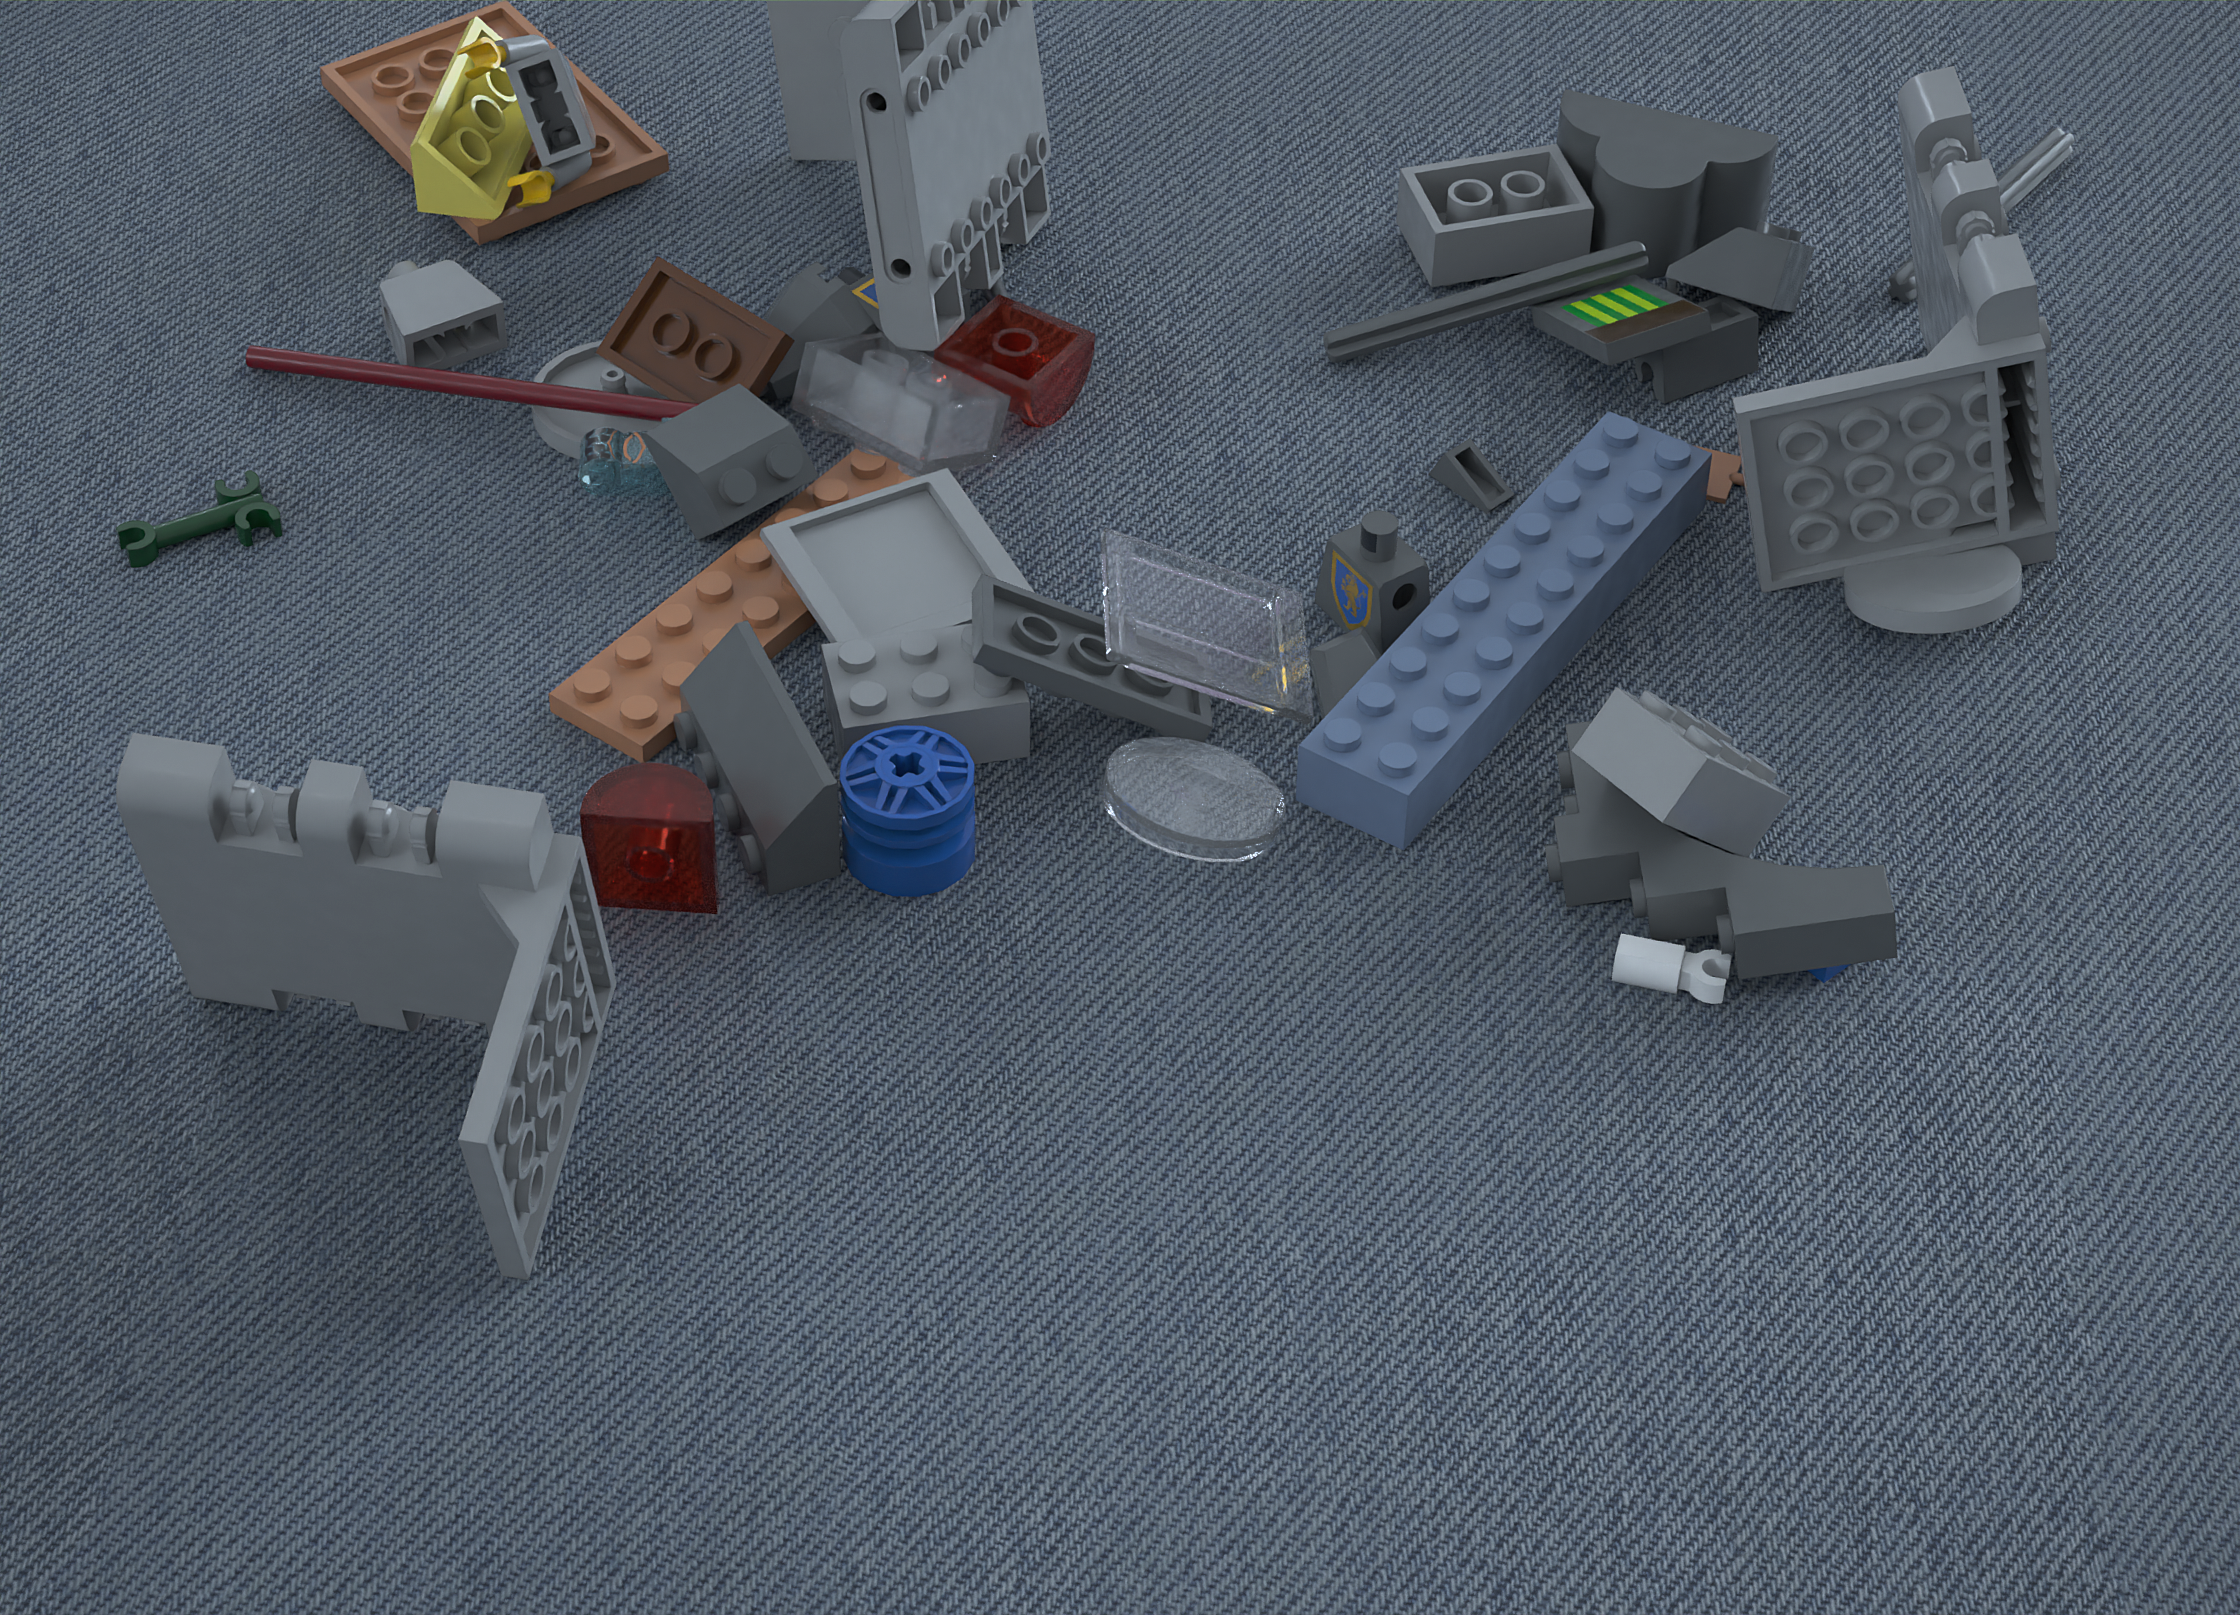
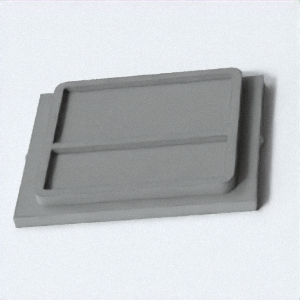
(891, 559)

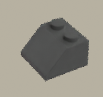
(1750, 265)
(728, 459)

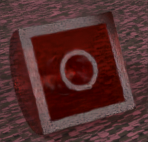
(1024, 355)
(651, 840)

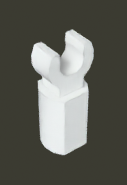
(1671, 968)

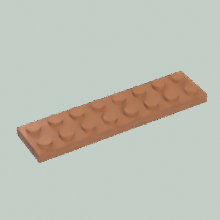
(634, 683)

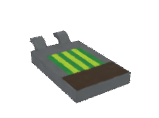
(1621, 319)

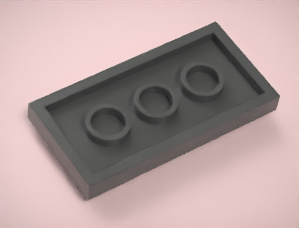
(1066, 657)

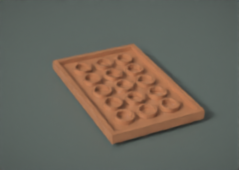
(396, 82)

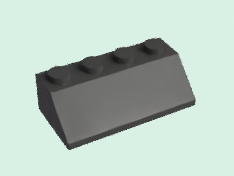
(760, 765)

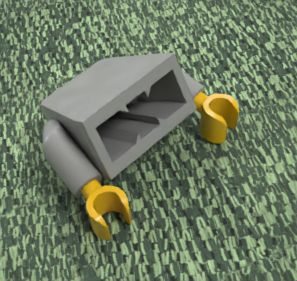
(549, 106)

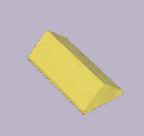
(469, 139)

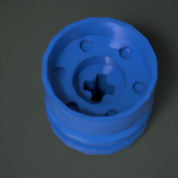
(908, 810)

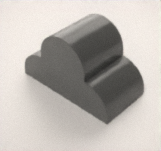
(1663, 175)

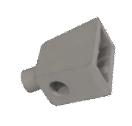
(440, 315)

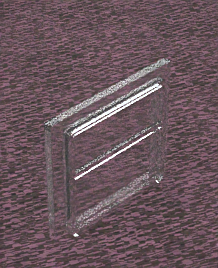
(1205, 627)

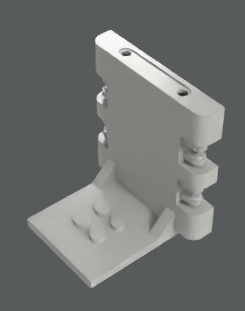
(944, 136)
(1927, 447)
(401, 919)

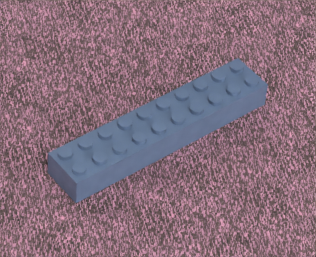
(1501, 630)

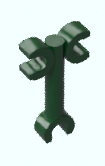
(235, 507)

